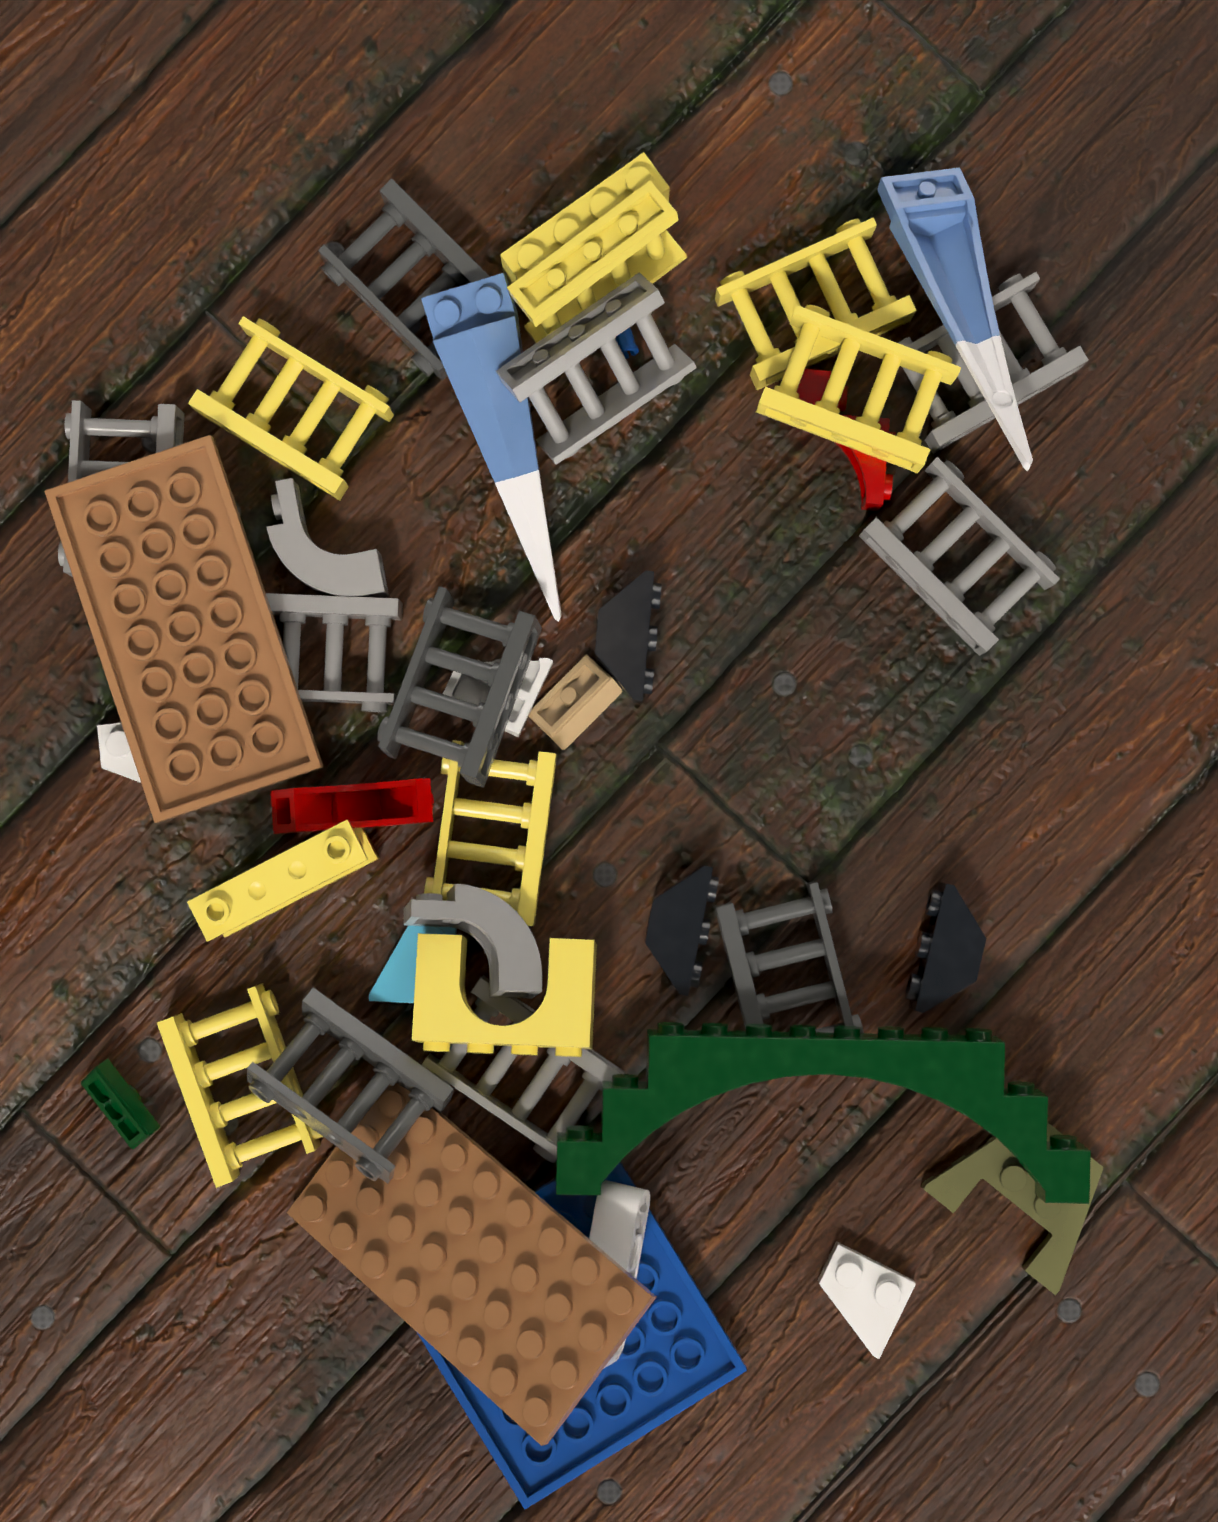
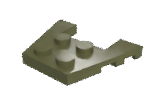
(1007, 1175)

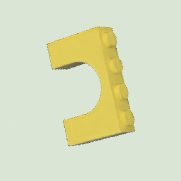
(579, 215)
(446, 1018)

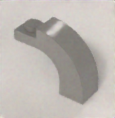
(325, 572)
(498, 928)

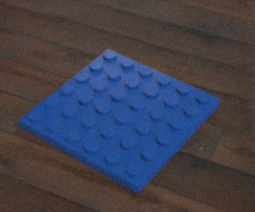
(665, 1367)

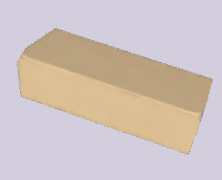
(575, 702)

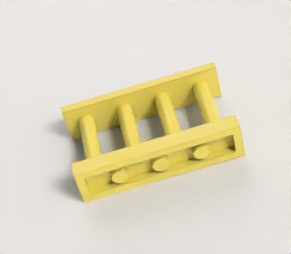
(599, 260)
(886, 314)
(865, 431)
(291, 449)
(531, 816)
(282, 880)
(196, 1077)

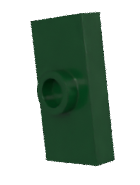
(120, 1104)

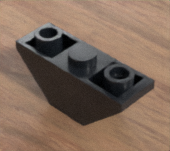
(626, 635)
(679, 926)
(948, 950)

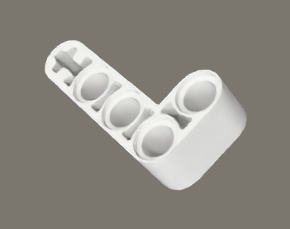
(620, 1227)

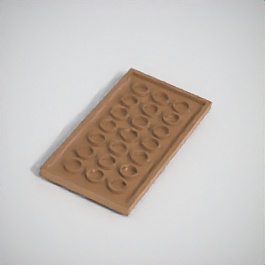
(183, 629)
(476, 1265)

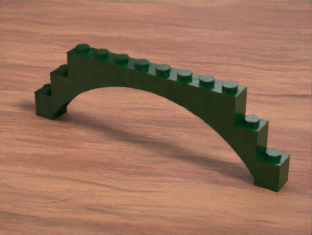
(703, 1063)

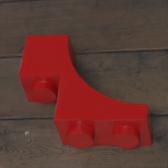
(870, 471)
(362, 804)

